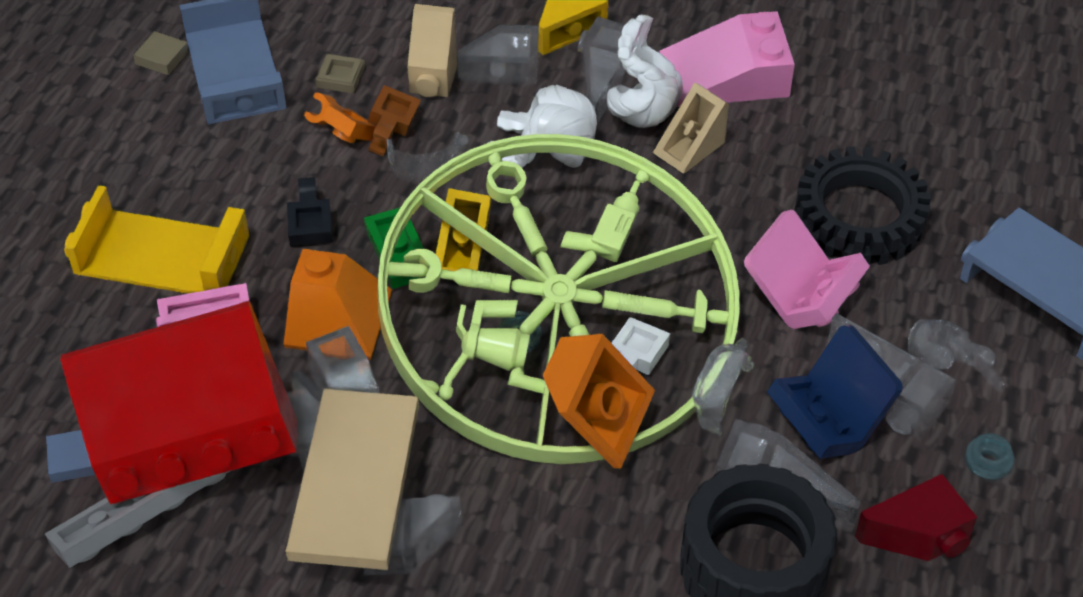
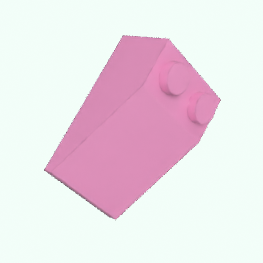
(737, 59)

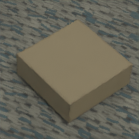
(161, 53)
(340, 73)

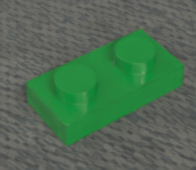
(377, 229)

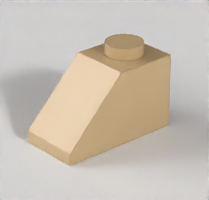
(432, 51)

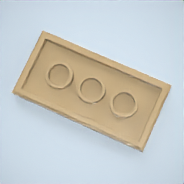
(353, 480)

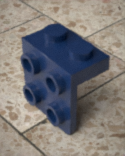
(840, 397)

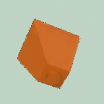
(329, 295)
(598, 393)

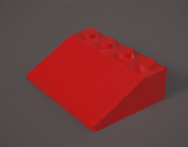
(180, 403)

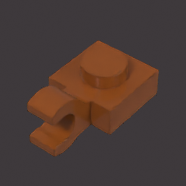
(391, 113)

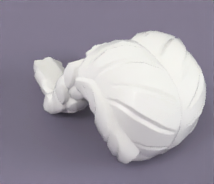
(659, 84)
(552, 112)

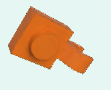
(346, 122)

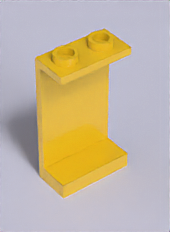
(155, 249)

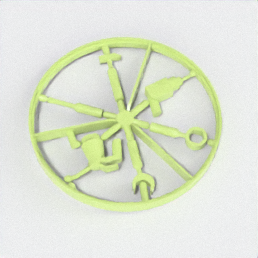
(509, 346)

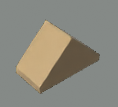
(694, 130)

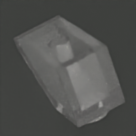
(501, 56)

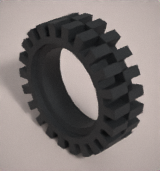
(870, 171)

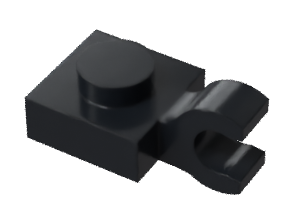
(309, 218)

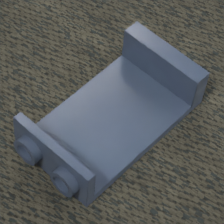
(231, 59)
(1033, 263)

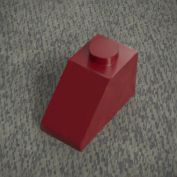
(919, 522)

